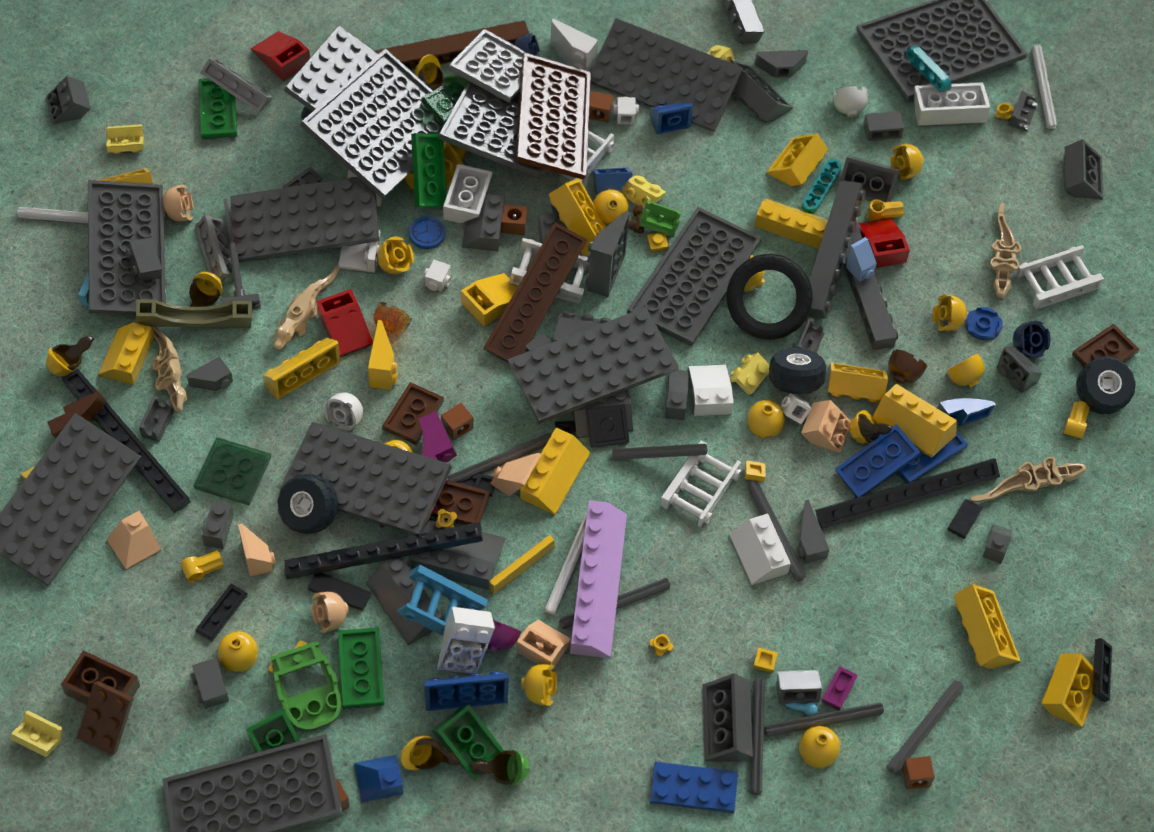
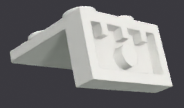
(360, 257)

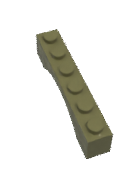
(227, 315)

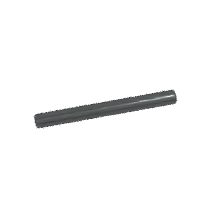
(500, 459)
(765, 508)
(627, 598)
(824, 719)
(925, 726)
(757, 736)

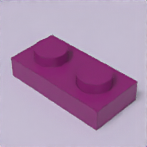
(839, 688)

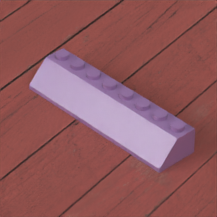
(598, 580)

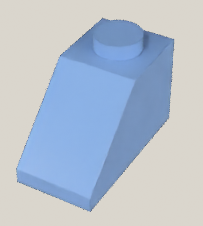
(861, 260)

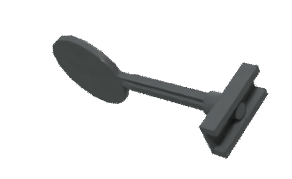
(239, 293)

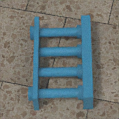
(439, 586)

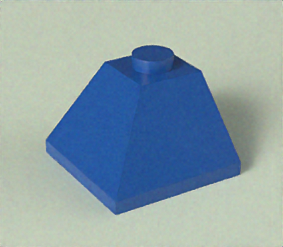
(671, 117)
(610, 178)
(379, 778)

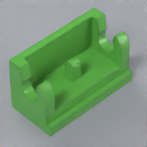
(660, 218)

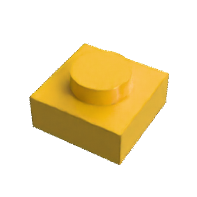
(657, 242)
(754, 471)
(765, 660)

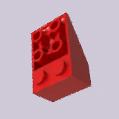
(282, 54)
(886, 241)
(344, 321)

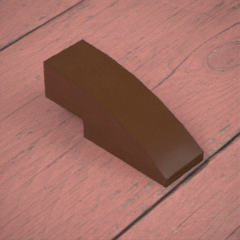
(85, 407)

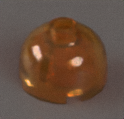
(393, 319)

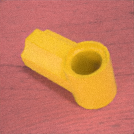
(880, 210)
(1076, 423)
(196, 568)

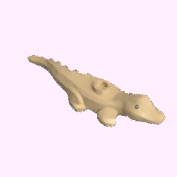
(1005, 256)
(300, 311)
(168, 370)
(1034, 477)

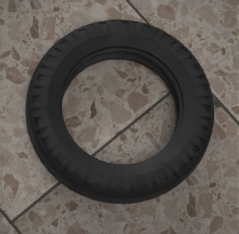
(778, 263)

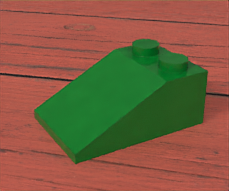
(272, 732)
(467, 738)

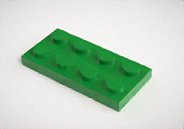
(216, 111)
(428, 170)
(361, 668)

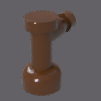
(636, 224)

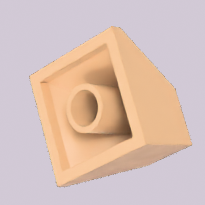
(514, 474)
(133, 540)
(256, 553)

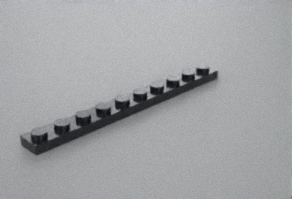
(116, 428)
(907, 493)
(383, 550)

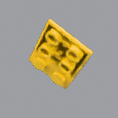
(488, 297)

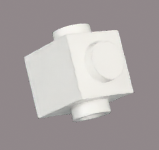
(626, 110)
(437, 276)
(795, 408)

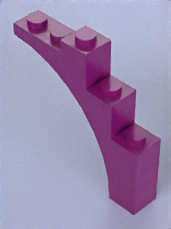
(436, 441)

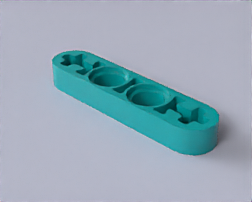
(928, 68)
(823, 187)

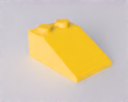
(382, 367)

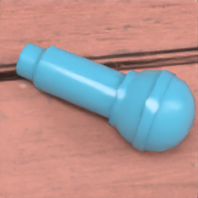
(808, 708)

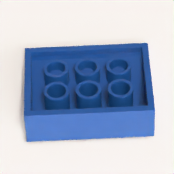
(471, 690)

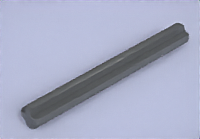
(659, 451)

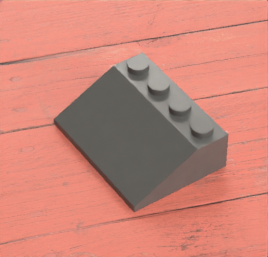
(607, 256)
(466, 564)

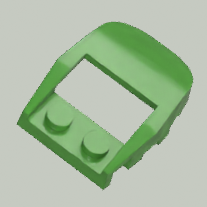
(313, 707)

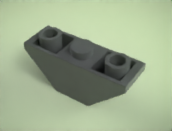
(781, 62)

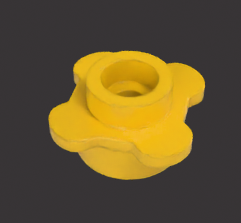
(1004, 111)
(445, 514)
(661, 639)

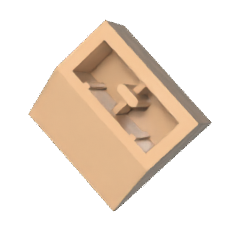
(826, 426)
(542, 644)

